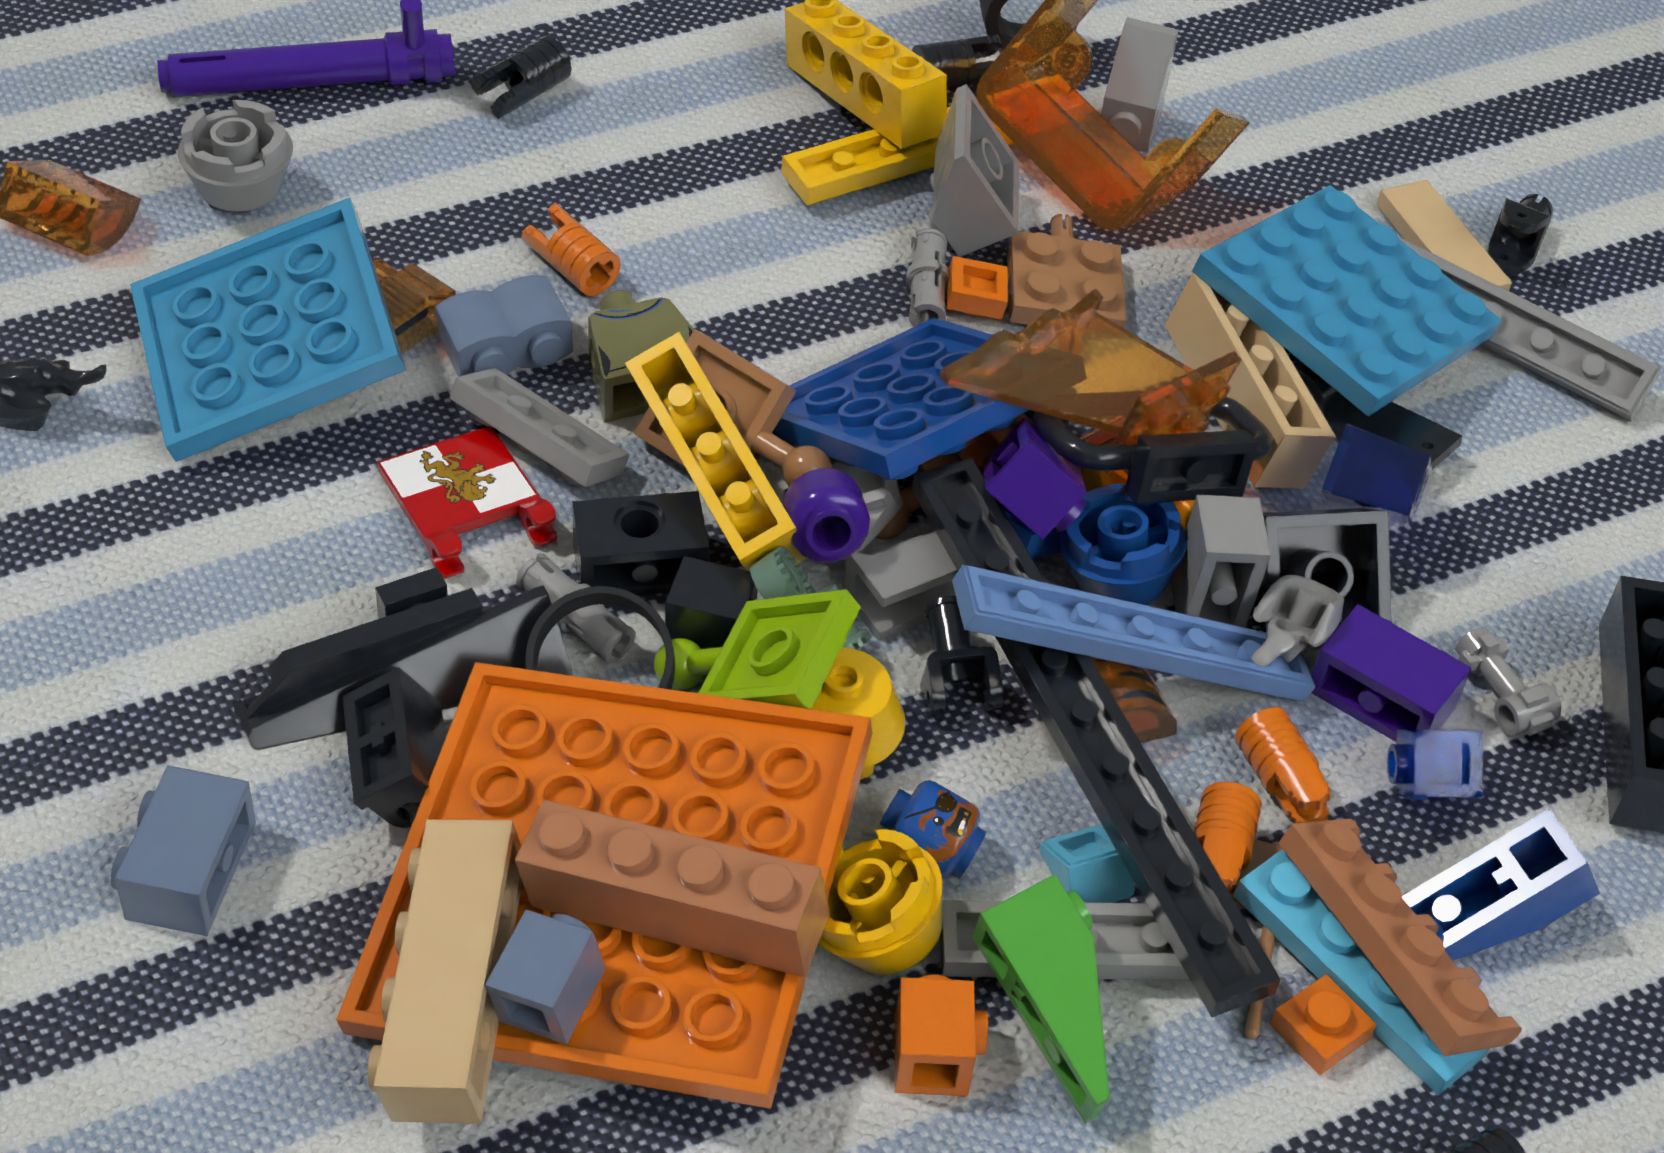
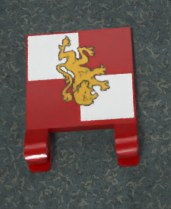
(463, 488)

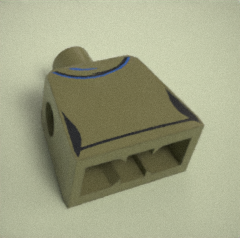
(618, 335)

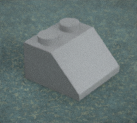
(973, 179)

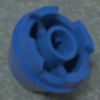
(1123, 546)

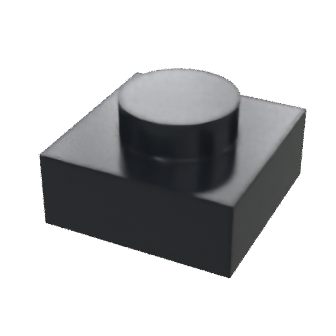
(410, 592)

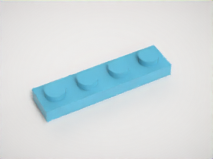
(1310, 931)

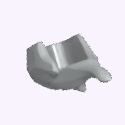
(1296, 617)

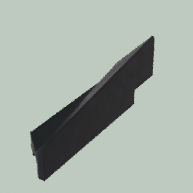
(428, 642)

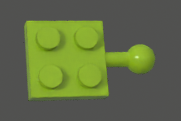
(773, 653)

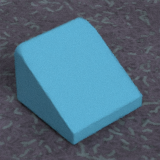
(1088, 865)

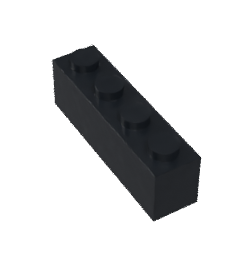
(1634, 703)

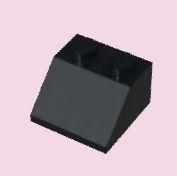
(1334, 548)

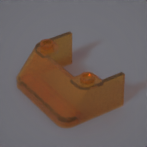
(1036, 105)

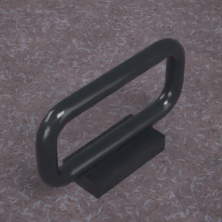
(1172, 464)

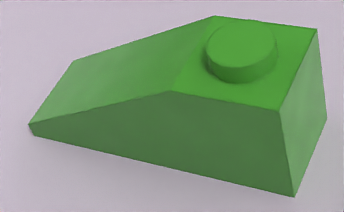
(1048, 968)

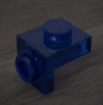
(1436, 763)

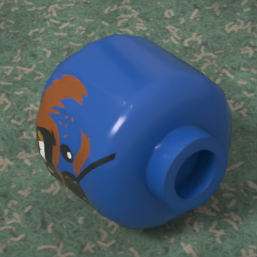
(939, 824)

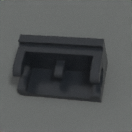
(392, 743)

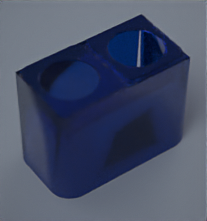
(1377, 474)

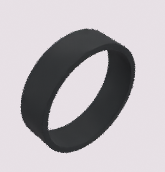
(594, 596)

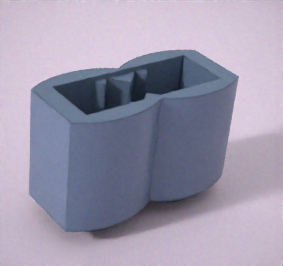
(505, 327)

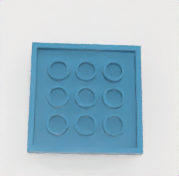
(1347, 298)
(264, 329)

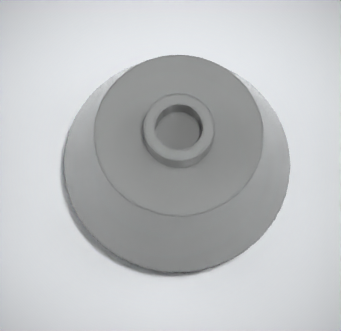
(236, 155)

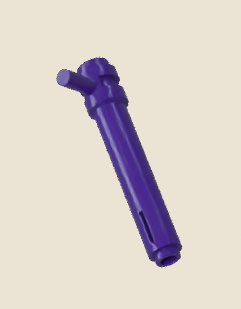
(394, 59)

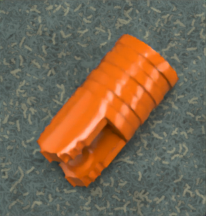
(575, 253)
(1284, 764)
(1228, 828)

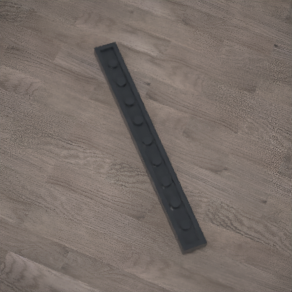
(1109, 762)

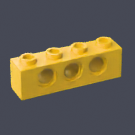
(866, 71)
(713, 451)

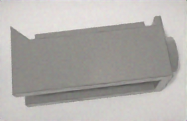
(899, 583)

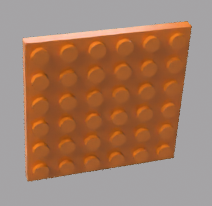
(665, 759)

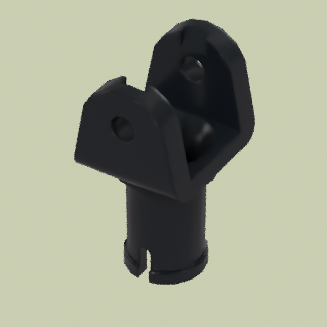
(1519, 233)
(957, 660)

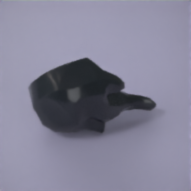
(27, 383)

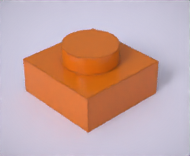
(977, 288)
(1323, 1024)

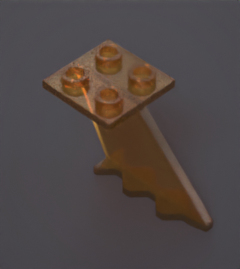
(1094, 375)

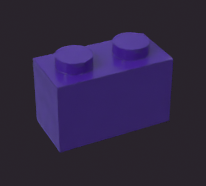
(1034, 480)
(1387, 675)

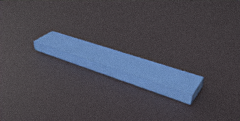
(1123, 632)

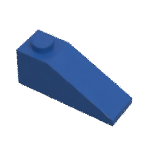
(1507, 888)

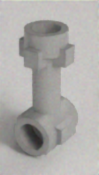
(1519, 706)

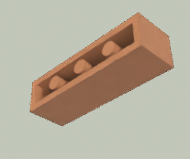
(674, 887)

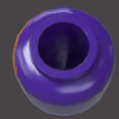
(827, 515)

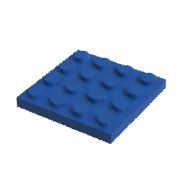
(890, 404)

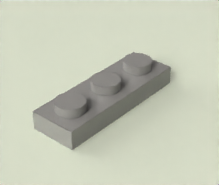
(539, 427)

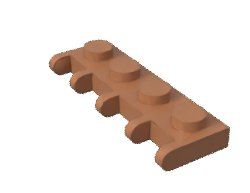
(1395, 939)

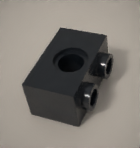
(637, 540)

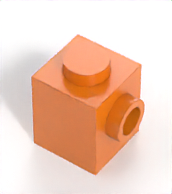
(937, 1036)

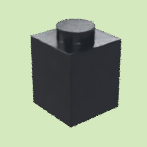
(707, 601)

